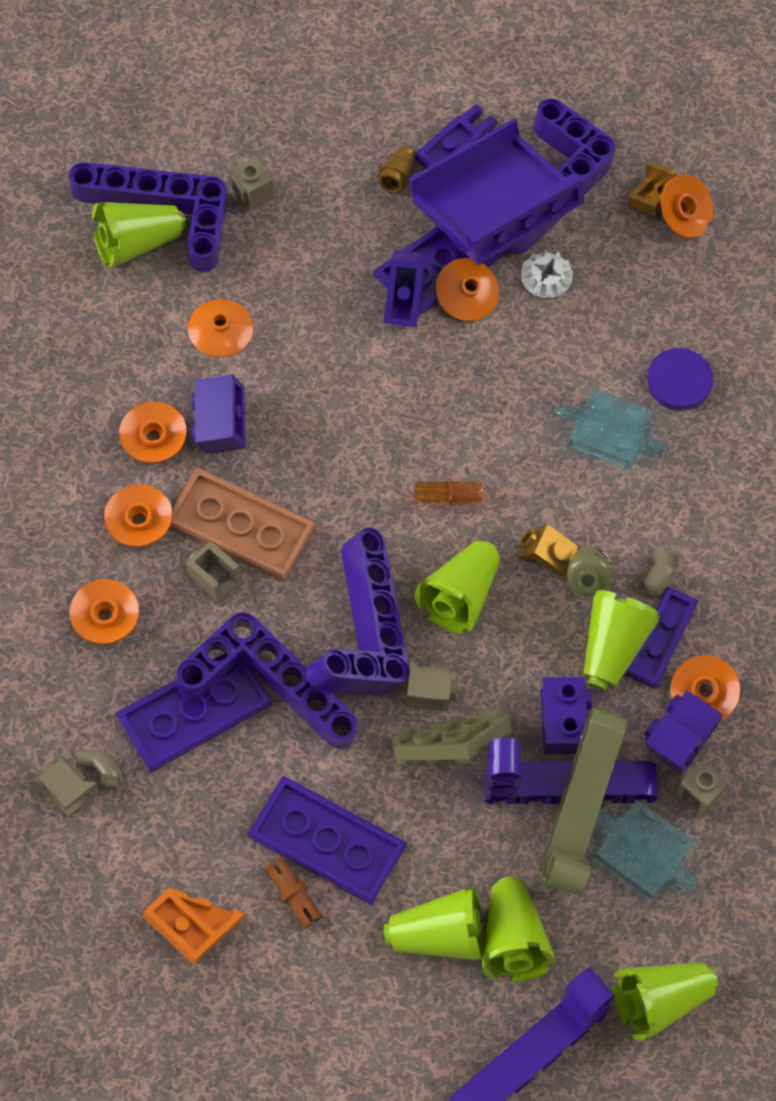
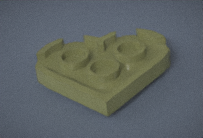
(452, 738)

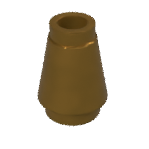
(397, 170)

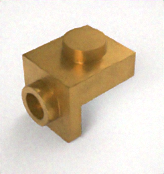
(648, 194)
(547, 548)

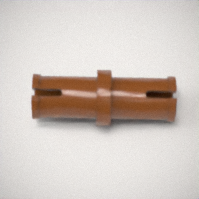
(293, 892)

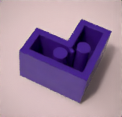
(683, 732)

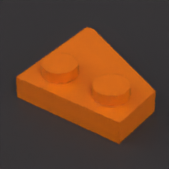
(190, 923)

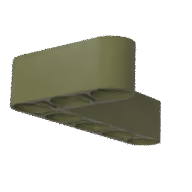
(564, 858)

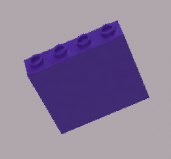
(494, 193)

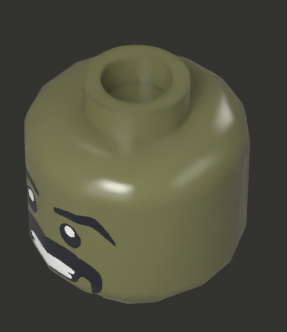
(589, 571)

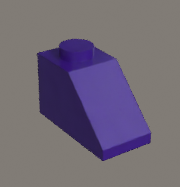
(404, 288)

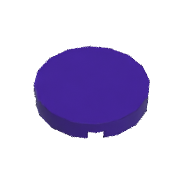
(680, 379)

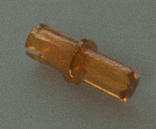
(449, 491)

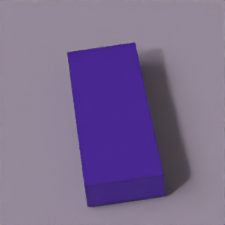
(654, 656)

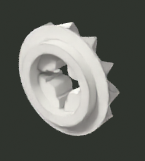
(552, 285)

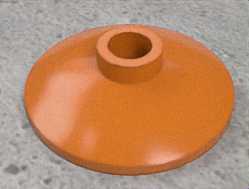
(686, 206)
(460, 302)
(220, 340)
(149, 419)
(133, 502)
(100, 597)
(712, 671)

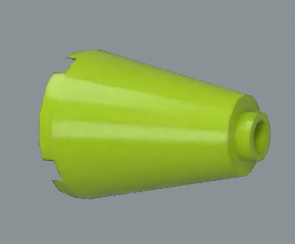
(134, 229)
(459, 587)
(615, 637)
(440, 927)
(515, 935)
(661, 994)

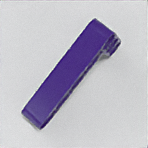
(584, 144)
(164, 186)
(382, 654)
(271, 673)
(544, 781)
(582, 1004)

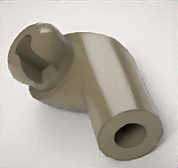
(660, 573)
(102, 763)

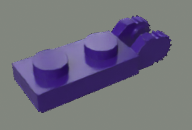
(455, 136)

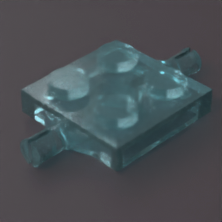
(611, 428)
(645, 850)

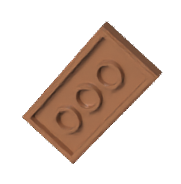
(241, 524)

